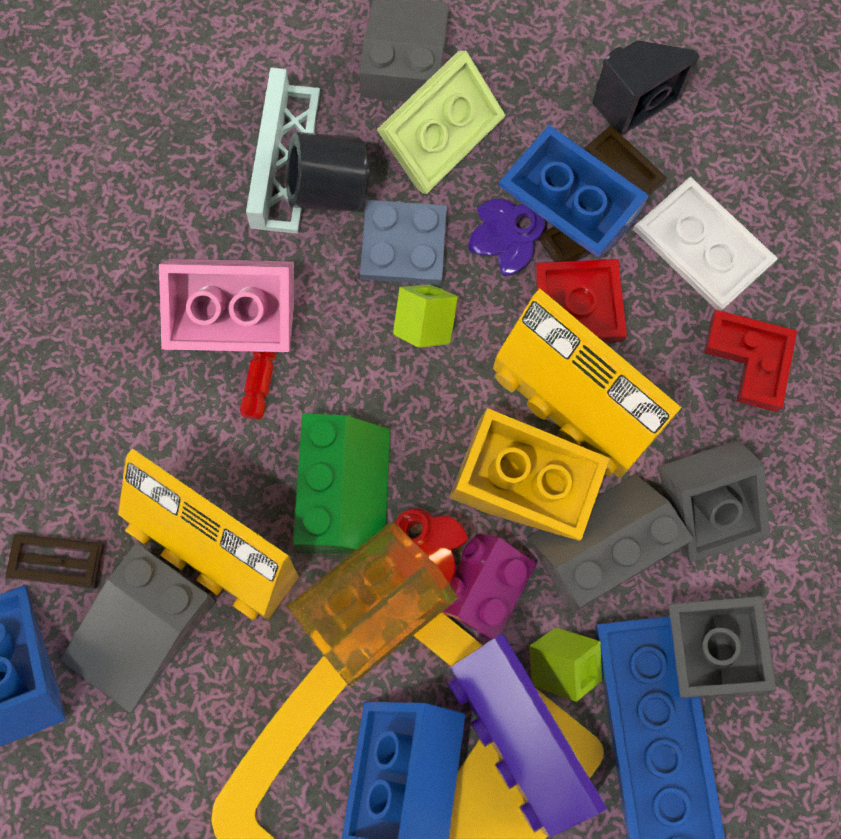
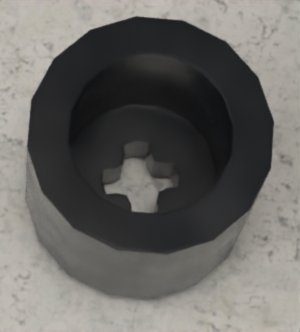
(327, 172)

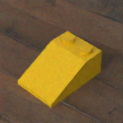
(529, 476)

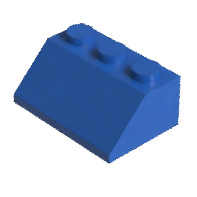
(574, 192)
(404, 772)

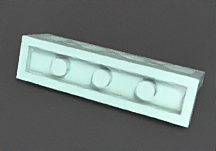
(268, 149)

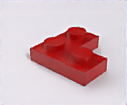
(763, 350)

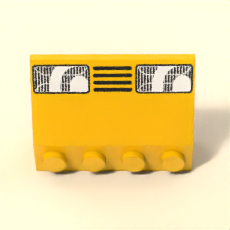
(582, 385)
(204, 538)

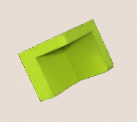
(425, 315)
(566, 664)

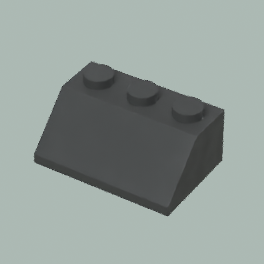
(624, 536)

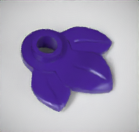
(502, 236)

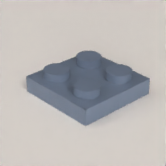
(403, 242)

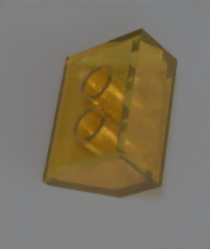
(372, 603)

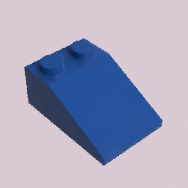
(27, 680)

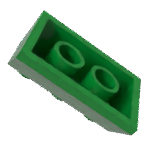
(340, 483)

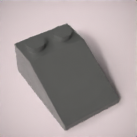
(402, 47)
(136, 627)

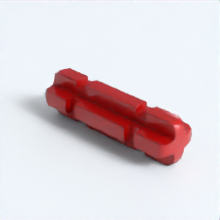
(257, 385)

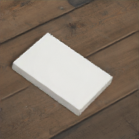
(705, 244)

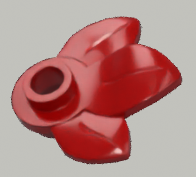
(437, 539)

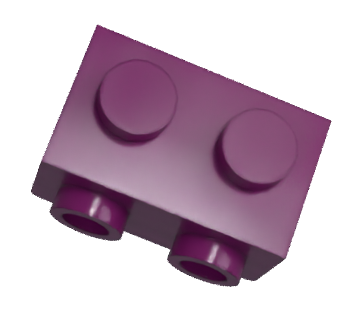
(488, 584)

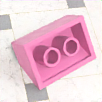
(226, 305)

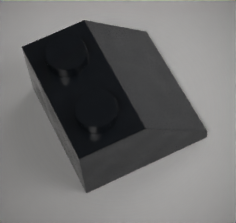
(642, 82)

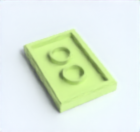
(441, 122)

